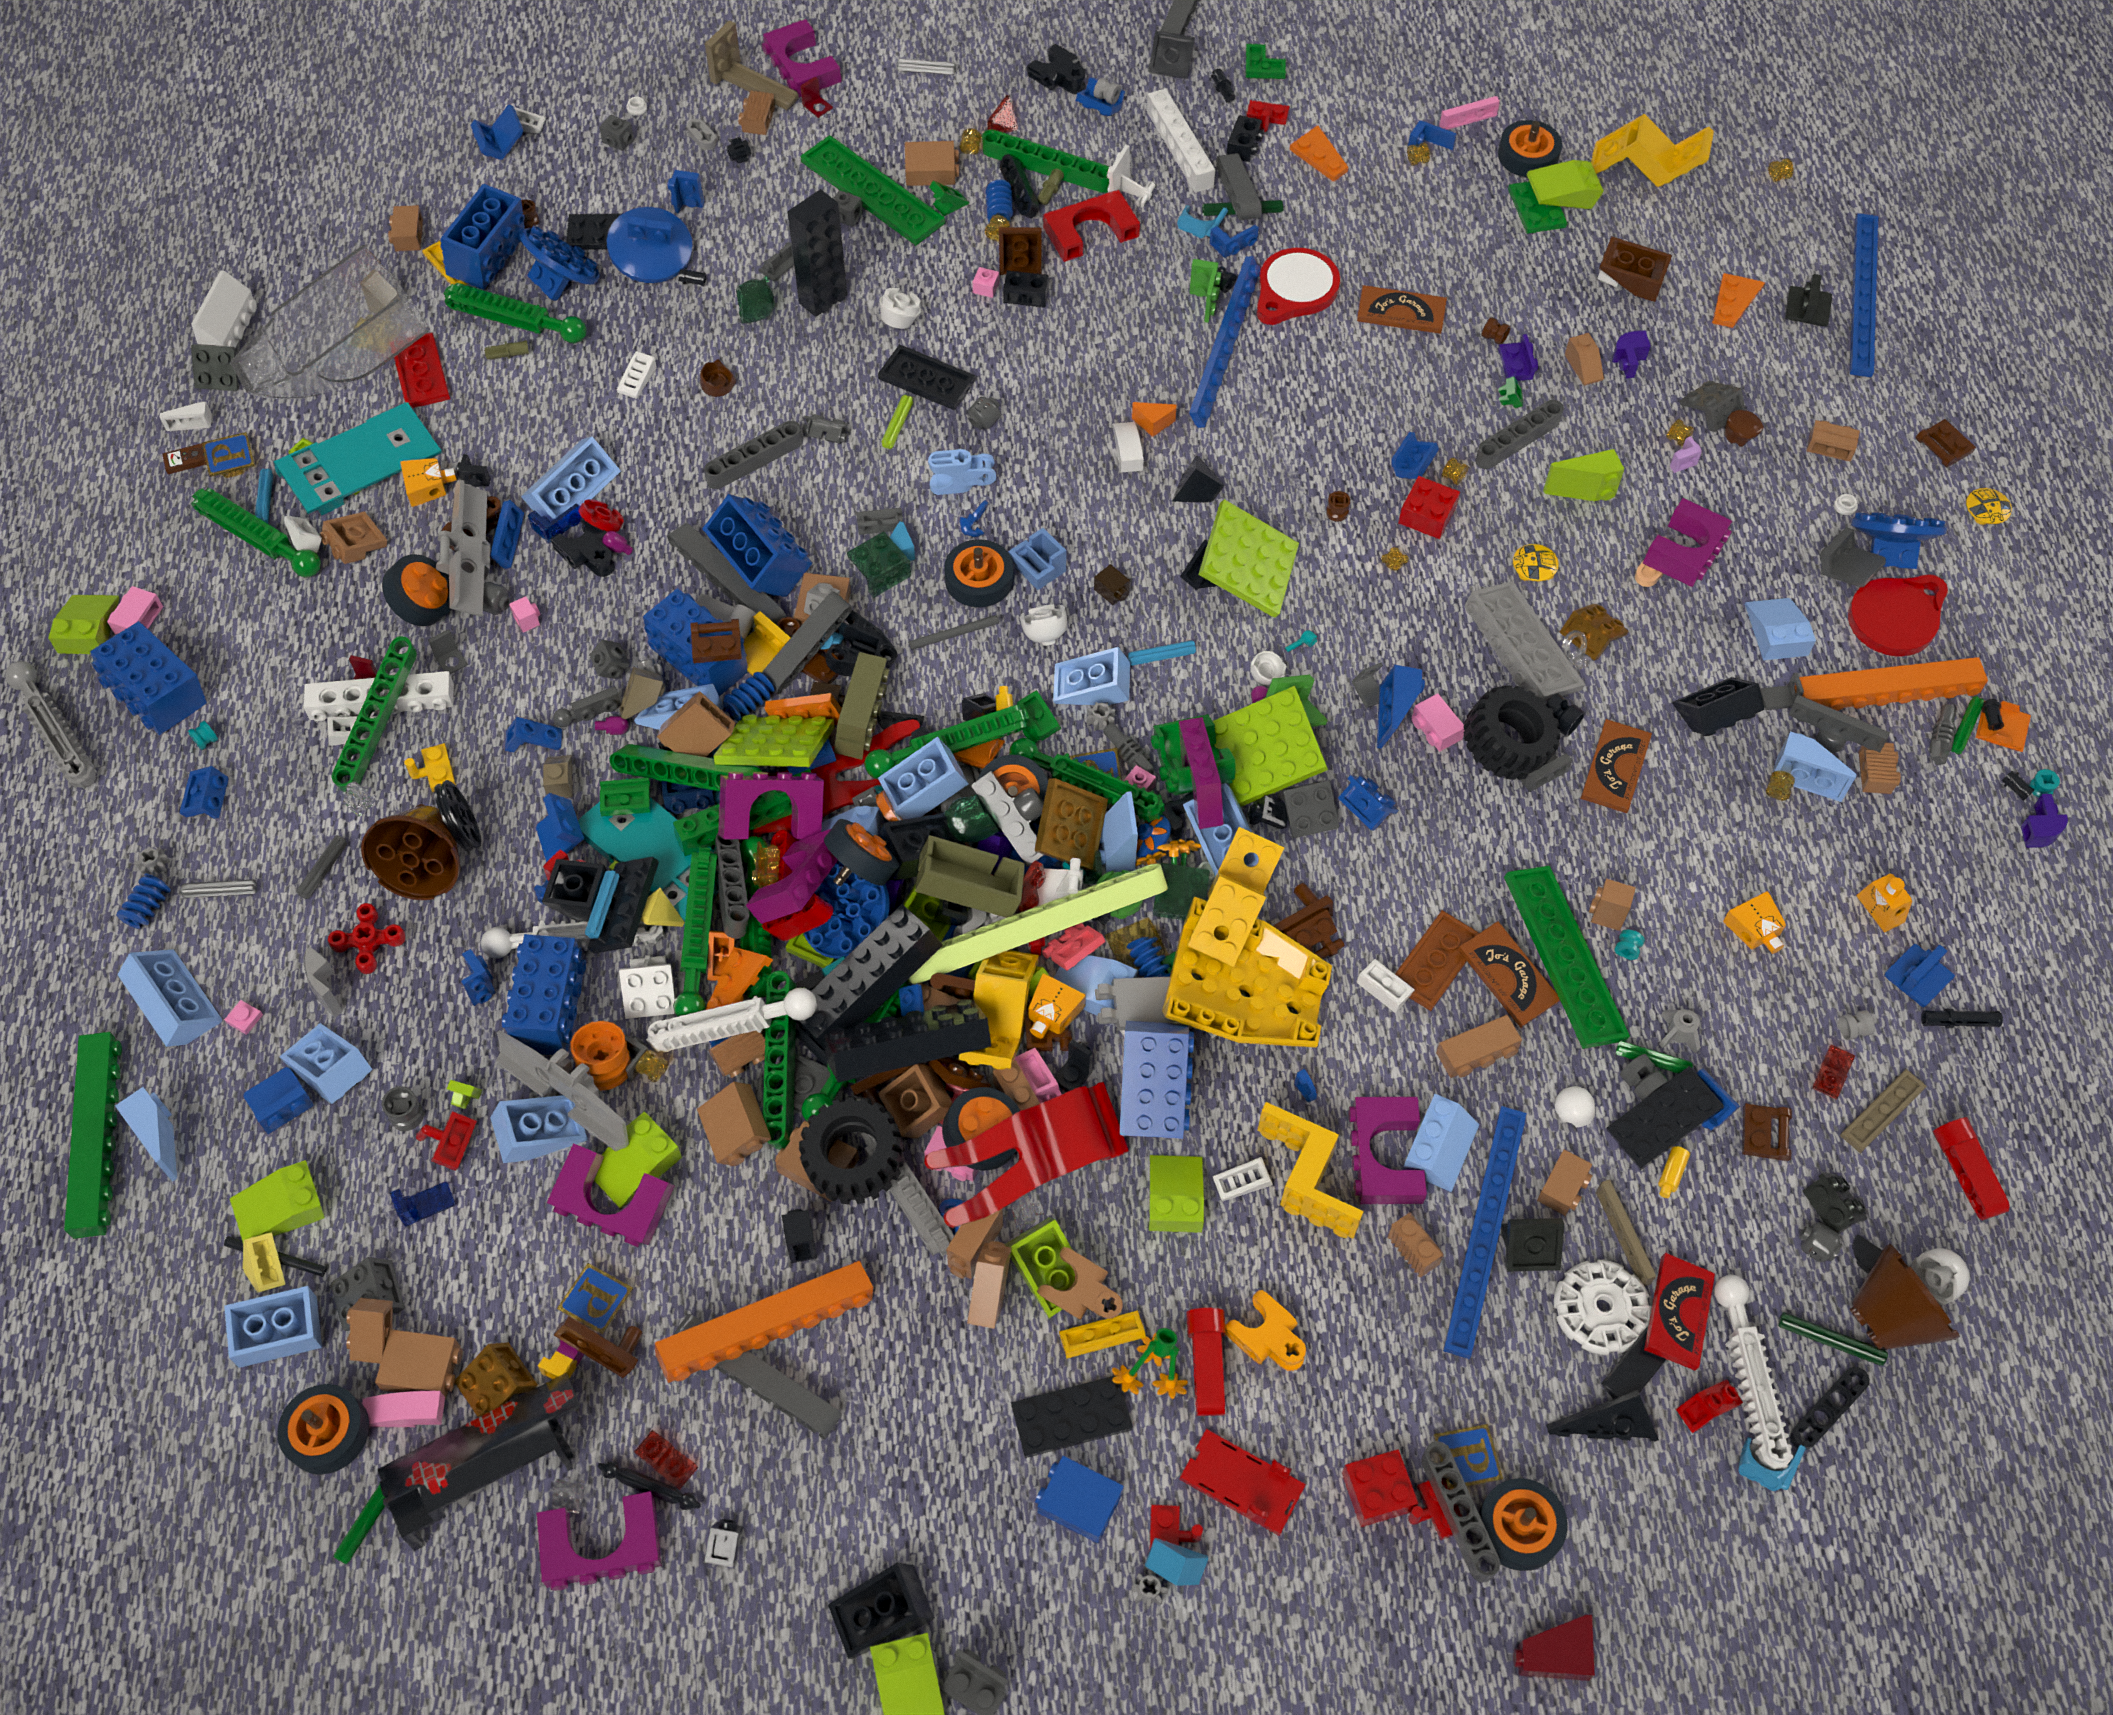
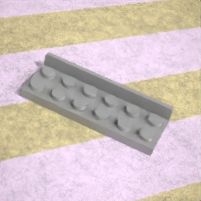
(1522, 641)

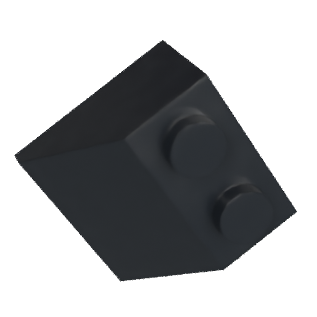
(574, 888)

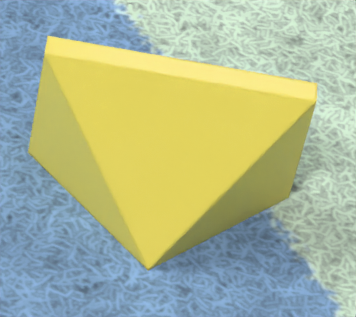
(660, 911)
(262, 1263)

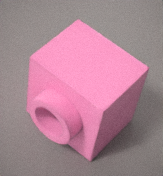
(985, 282)
(525, 614)
(1141, 778)

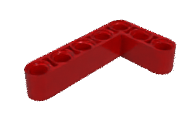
(813, 913)

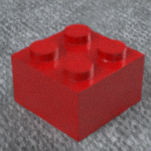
(1429, 507)
(1379, 1488)

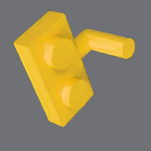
(436, 766)

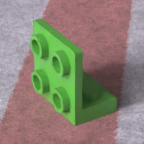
(1203, 283)
(1303, 685)

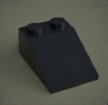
(881, 1609)

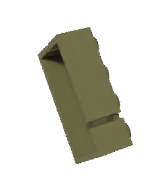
(861, 706)
(964, 877)

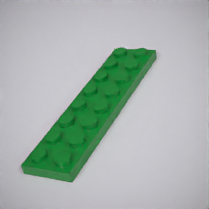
(877, 191)
(1566, 957)

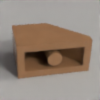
(1585, 358)

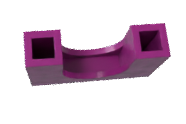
(793, 38)
(1684, 562)
(1206, 783)
(740, 792)
(810, 865)
(1375, 1182)
(573, 1196)
(636, 1553)

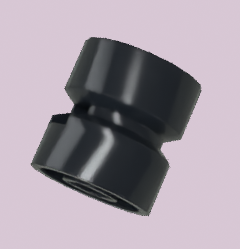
(1568, 716)

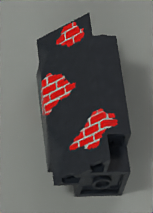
(475, 1456)

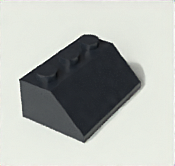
(1720, 705)

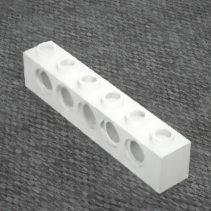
(1180, 140)
(348, 696)

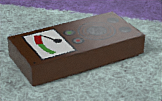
(184, 458)

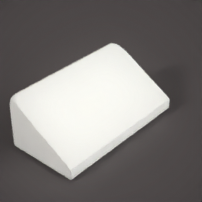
(1385, 985)

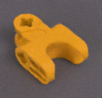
(1272, 1337)

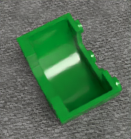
(1178, 778)

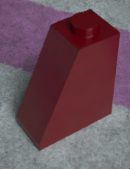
(1559, 1652)

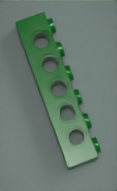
(702, 827)

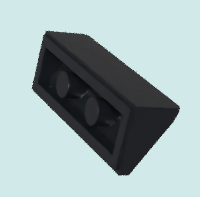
(1633, 1369)

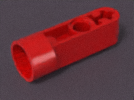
(1972, 1168)
(1206, 1329)

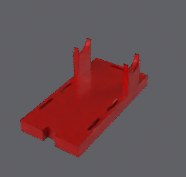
(1258, 1490)

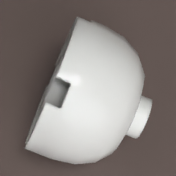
(1044, 624)
(1943, 1272)

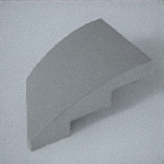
(317, 971)

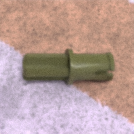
(1050, 186)
(506, 350)

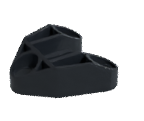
(863, 638)

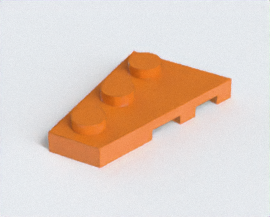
(1320, 154)
(1734, 298)
(805, 706)
(737, 976)

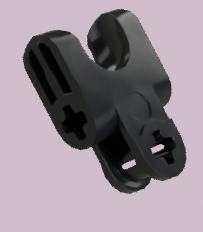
(1062, 71)
(586, 550)

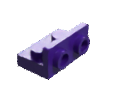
(1518, 359)

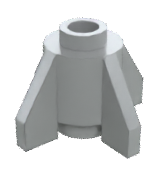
(1682, 1028)

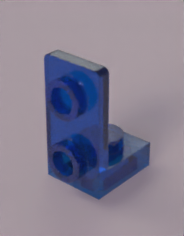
(562, 523)
(423, 1204)

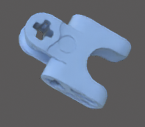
(959, 471)

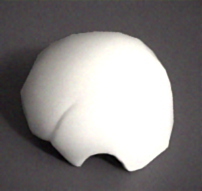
(1267, 666)
(1575, 1106)

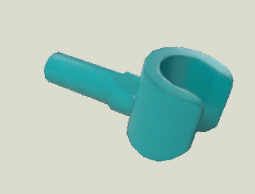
(1307, 637)

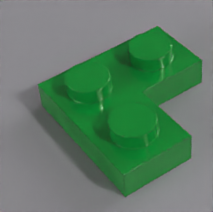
(1261, 67)

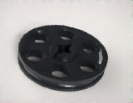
(457, 815)

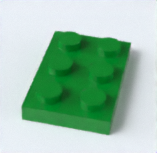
(1533, 215)

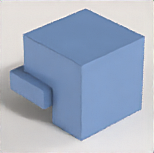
(1039, 559)

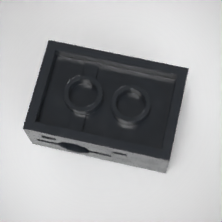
(908, 838)

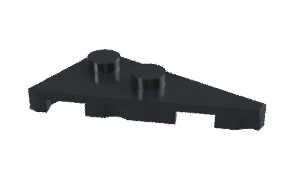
(1616, 1418)

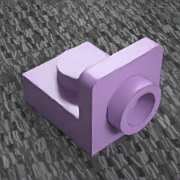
(1687, 456)

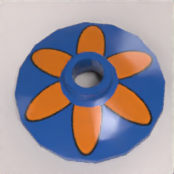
(1152, 835)

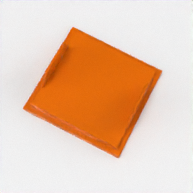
(2014, 731)
(980, 755)

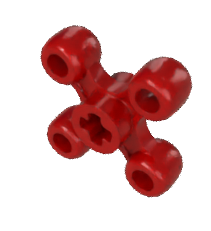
(366, 938)

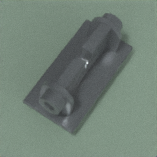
(778, 263)
(817, 425)
(878, 520)

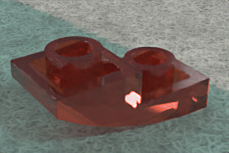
(1032, 881)
(1833, 1072)
(665, 1459)

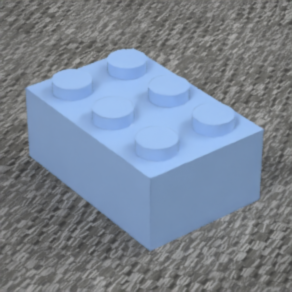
(923, 780)
(273, 1326)

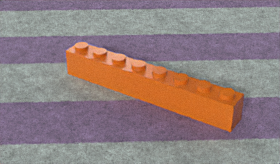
(1896, 684)
(763, 1322)

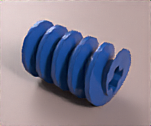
(999, 199)
(747, 695)
(142, 901)
(1147, 959)

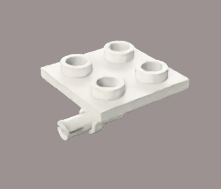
(1119, 179)
(1061, 882)
(647, 987)

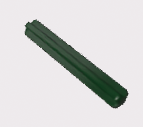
(1214, 209)
(1832, 1339)

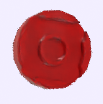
(600, 516)

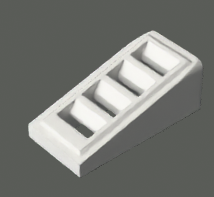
(531, 117)
(642, 363)
(194, 417)
(302, 533)
(340, 737)
(1255, 1184)

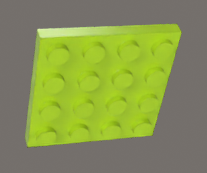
(1249, 558)
(775, 741)
(1270, 746)

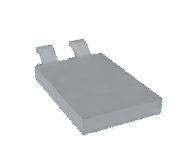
(1134, 1000)

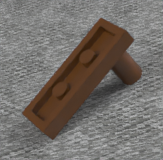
(1312, 903)
(868, 1086)
(613, 1357)

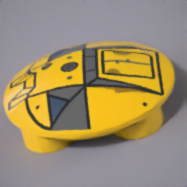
(1988, 506)
(1535, 563)

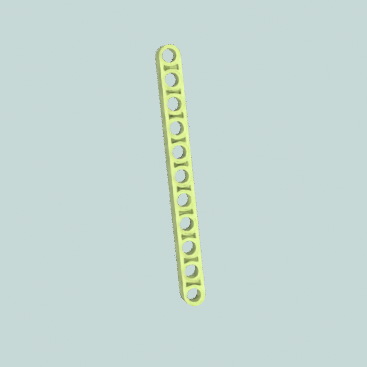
(1043, 920)

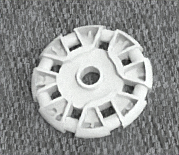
(1596, 1320)

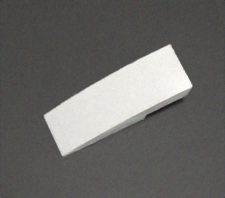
(1128, 447)

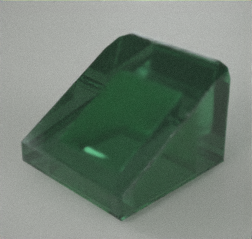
(1092, 876)

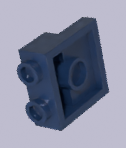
(681, 797)

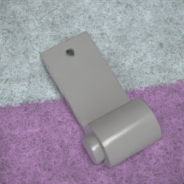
(726, 612)

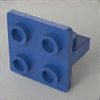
(1367, 802)
(1920, 974)

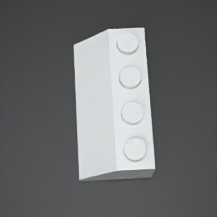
(224, 312)

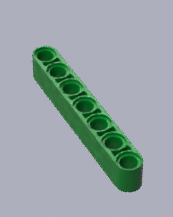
(1045, 159)
(373, 703)
(673, 766)
(785, 1070)

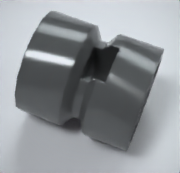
(1643, 1067)
(402, 1108)

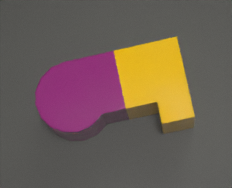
(563, 1361)

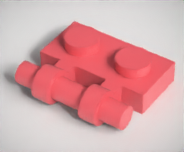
(1073, 946)

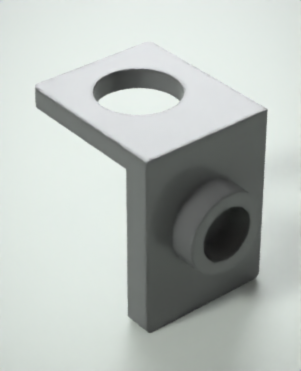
(444, 647)
(1367, 686)
(1782, 696)
(637, 1047)

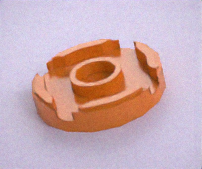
(886, 807)

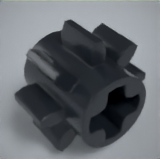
(738, 150)

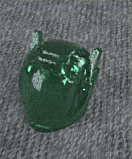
(755, 300)
(969, 821)

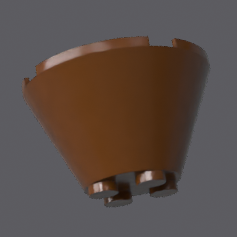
(412, 853)
(1899, 1306)

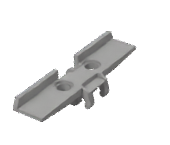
(472, 556)
(577, 1086)

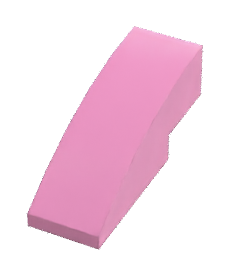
(1038, 1075)
(405, 1409)

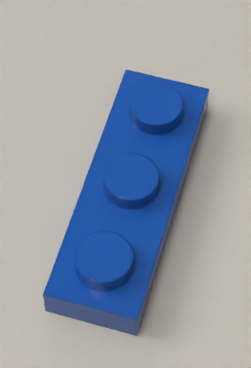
(507, 534)

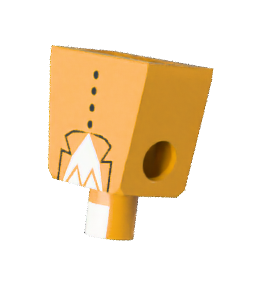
(425, 480)
(1886, 901)
(1757, 922)
(1054, 1006)

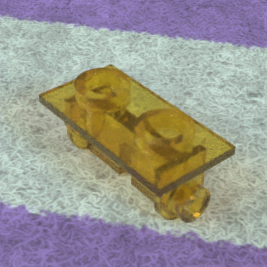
(766, 865)

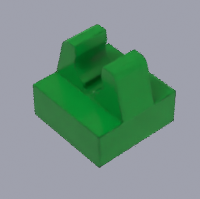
(1512, 393)

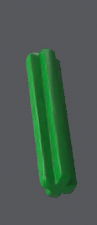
(1967, 724)
(1659, 1059)
(360, 1527)

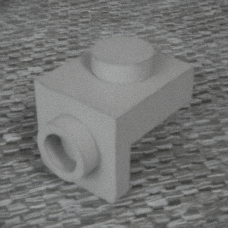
(817, 595)

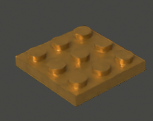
(1070, 823)

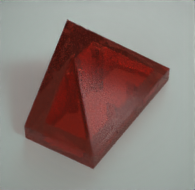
(1003, 117)

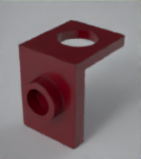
(811, 96)
(363, 667)

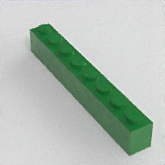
(92, 1135)

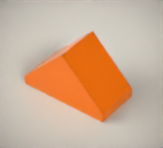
(1153, 416)
(718, 952)

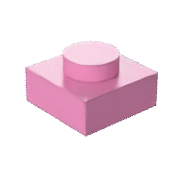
(243, 1017)

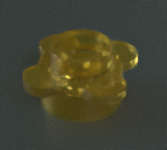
(1394, 564)

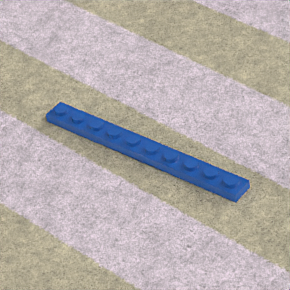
(1864, 295)
(1224, 342)
(1484, 1233)

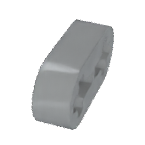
(705, 132)

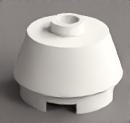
(898, 308)

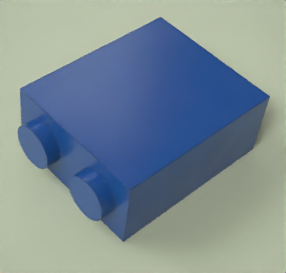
(1079, 1498)

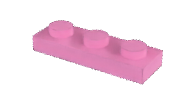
(1469, 113)

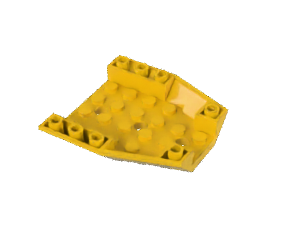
(1269, 968)

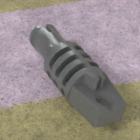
(1943, 735)
(1128, 748)

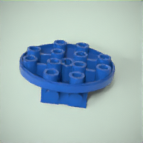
(649, 244)
(557, 262)
(1898, 536)
(856, 913)

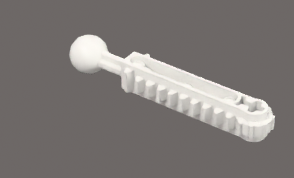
(499, 942)
(728, 1020)
(1753, 1373)

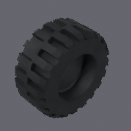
(1523, 713)
(838, 1121)

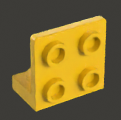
(763, 643)

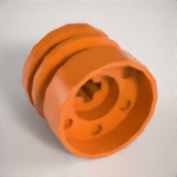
(605, 1052)

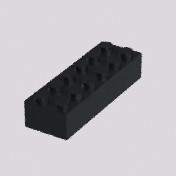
(818, 252)
(871, 973)
(906, 1040)

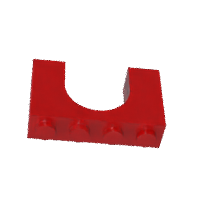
(1107, 208)

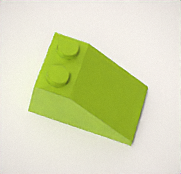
(1566, 184)
(1586, 477)
(82, 623)
(648, 1152)
(1176, 1194)
(277, 1203)
(1039, 1260)
(907, 1677)

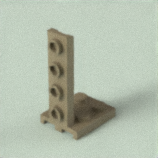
(724, 61)

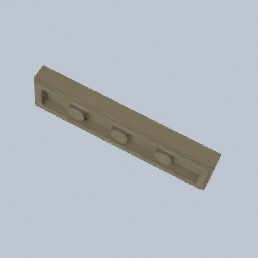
(1883, 1111)
(1625, 1232)

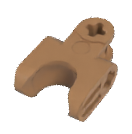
(1085, 1291)

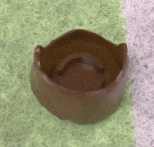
(716, 379)
(1742, 427)

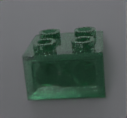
(880, 563)
(1182, 885)

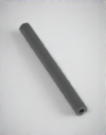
(953, 632)

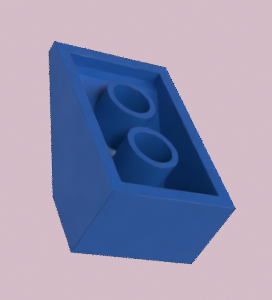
(1396, 697)

